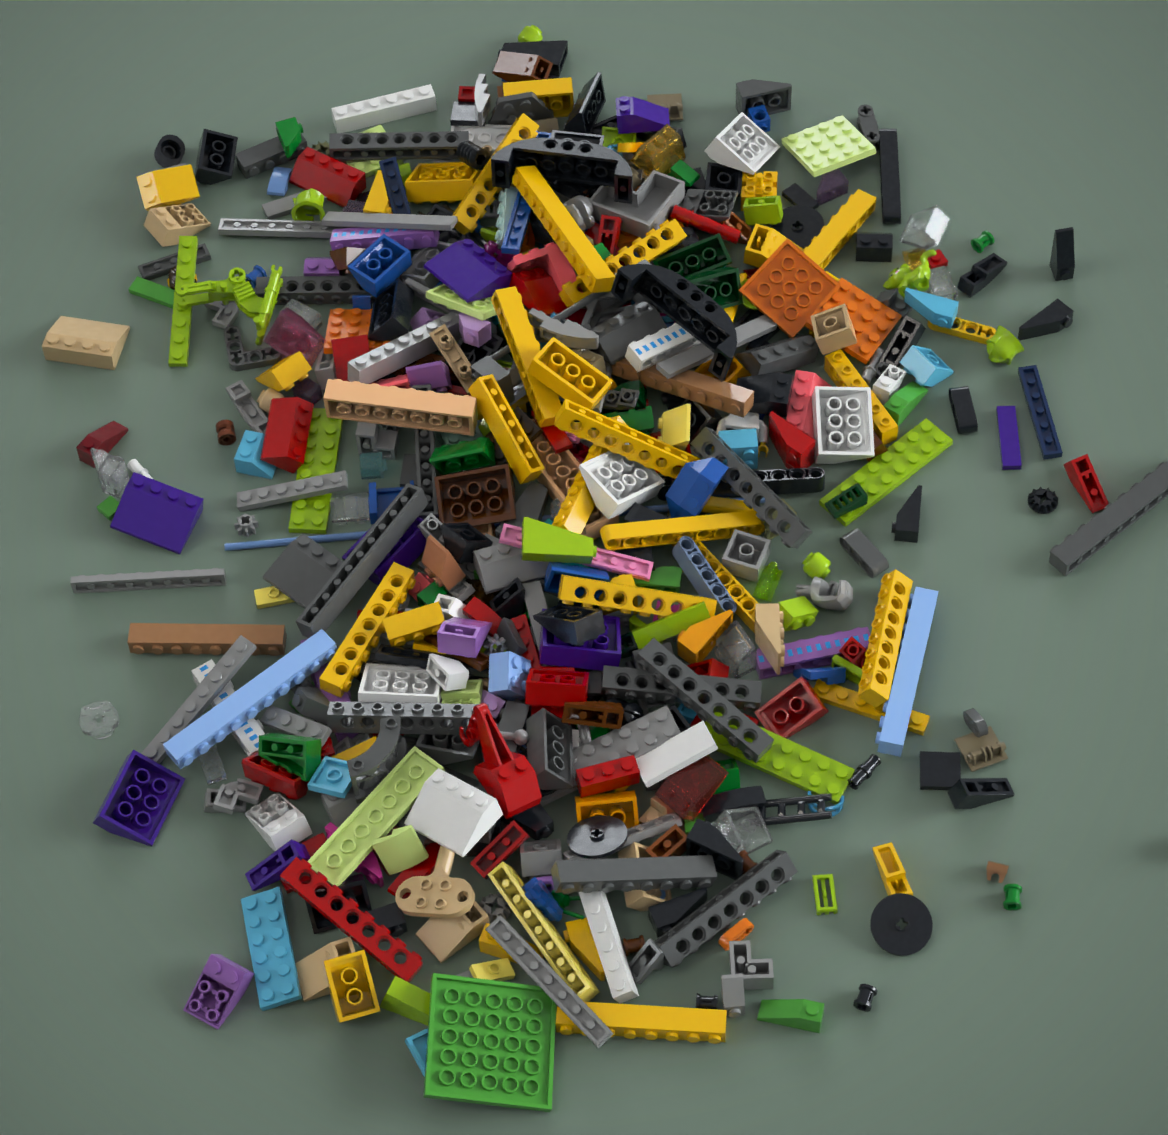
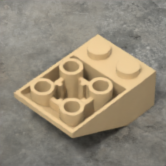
(174, 221)
(770, 633)
(449, 935)
(312, 971)

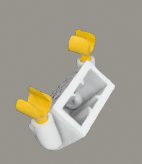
(750, 421)

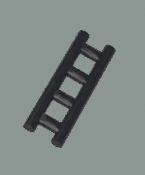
(801, 802)

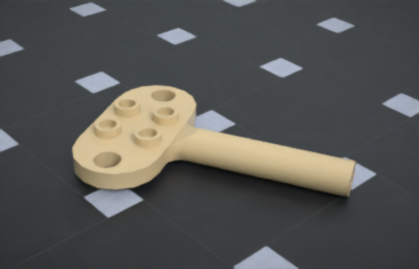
(436, 893)

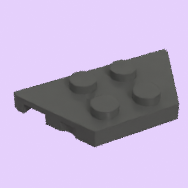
(512, 106)

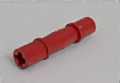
(705, 224)

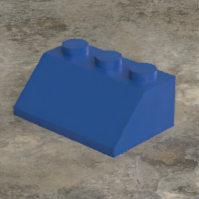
(380, 265)
(554, 572)

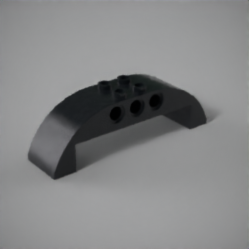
(565, 162)
(685, 306)

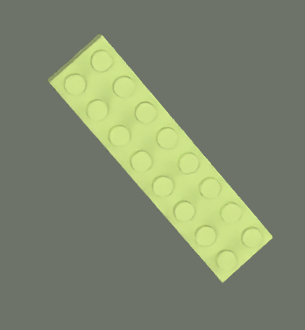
(373, 817)

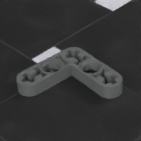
(245, 356)

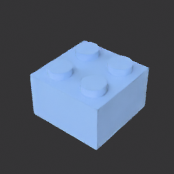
(508, 675)

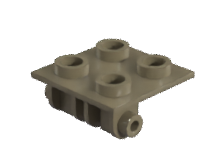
(670, 101)
(982, 750)

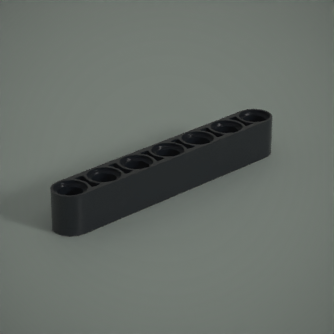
(889, 176)

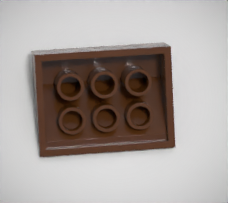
(477, 496)

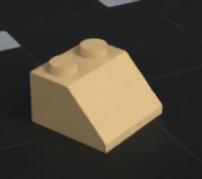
(833, 329)

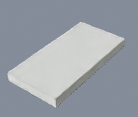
(485, 135)
(676, 754)

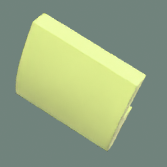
(470, 695)
(400, 849)

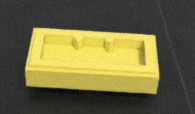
(270, 597)
(493, 970)

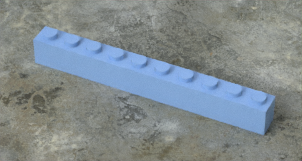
(907, 672)
(250, 699)

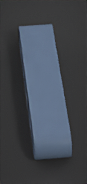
(701, 574)

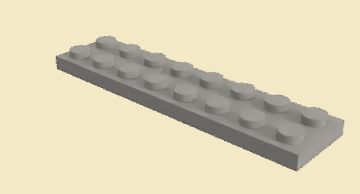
(632, 739)

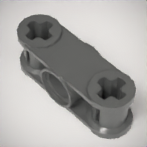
(868, 125)

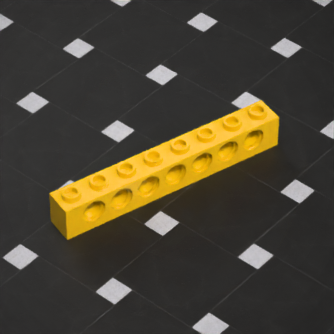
(522, 125)
(673, 234)
(622, 434)
(569, 584)
(359, 634)
(885, 638)

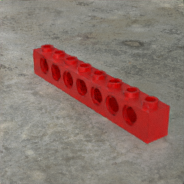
(299, 868)

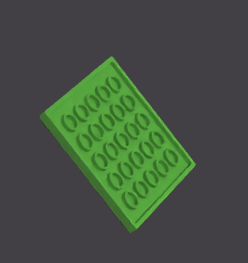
(490, 1043)

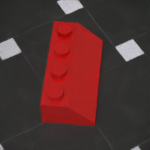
(328, 176)
(287, 433)

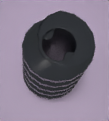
(472, 155)

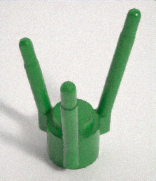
(564, 900)

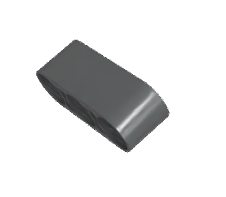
(864, 552)

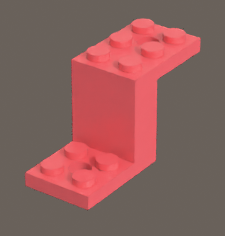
(548, 258)

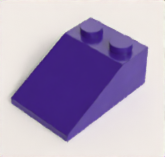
(639, 115)

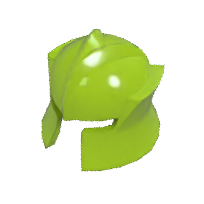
(309, 203)
(1003, 346)

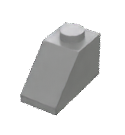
(733, 994)

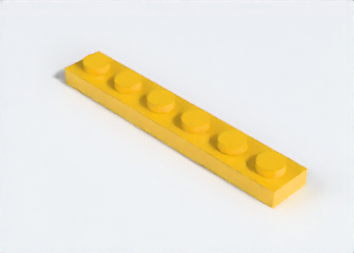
(848, 700)

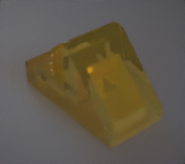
(912, 257)

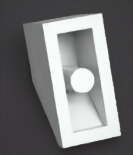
(447, 672)

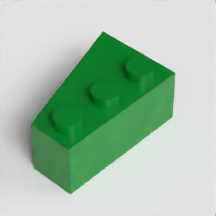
(637, 419)
(294, 753)

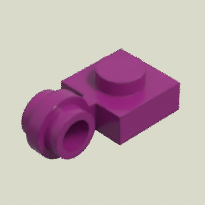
(492, 247)

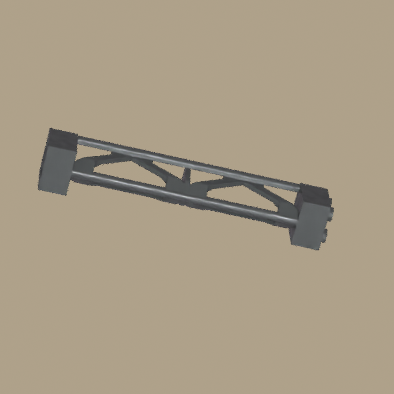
(510, 378)

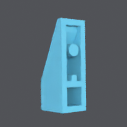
(934, 308)

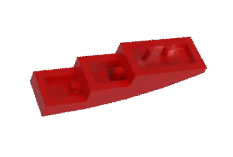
(422, 869)

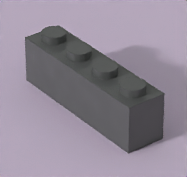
(265, 156)

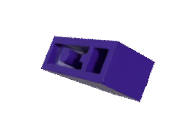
(271, 868)

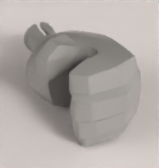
(581, 211)
(824, 594)

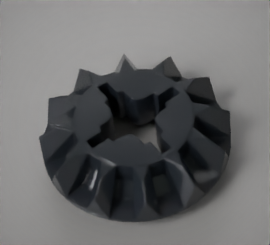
(1047, 506)

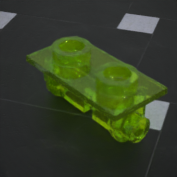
(768, 582)

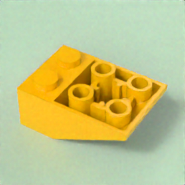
(762, 245)

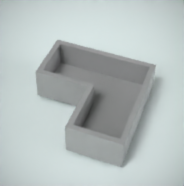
(650, 204)

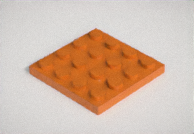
(789, 288)
(869, 317)
(348, 323)

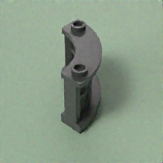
(385, 753)

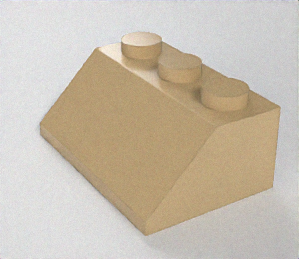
(640, 899)

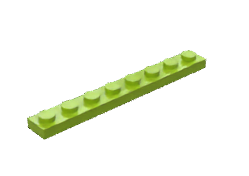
(182, 317)

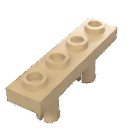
(453, 355)

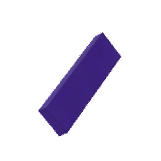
(1008, 438)

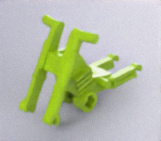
(241, 292)

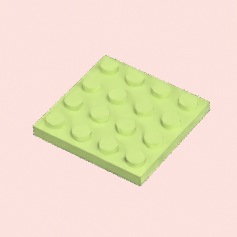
(828, 146)
(479, 309)

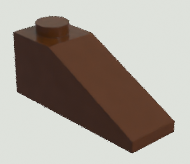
(593, 714)

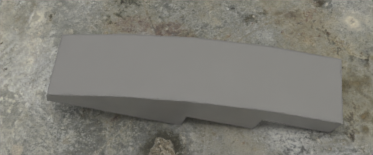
(482, 99)

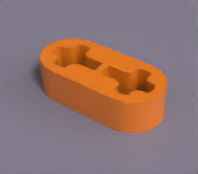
(736, 933)

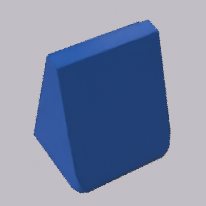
(362, 302)

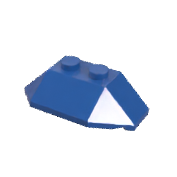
(694, 487)

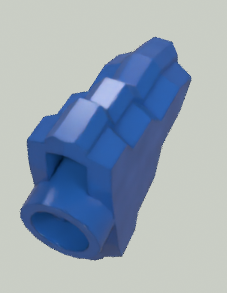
(543, 899)

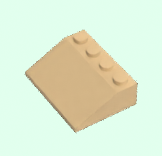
(85, 342)

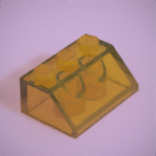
(660, 152)

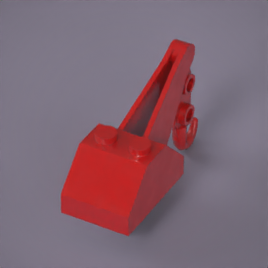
(504, 773)

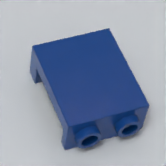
(380, 499)

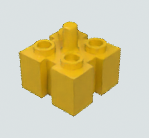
(758, 185)

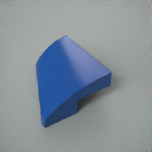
(828, 675)

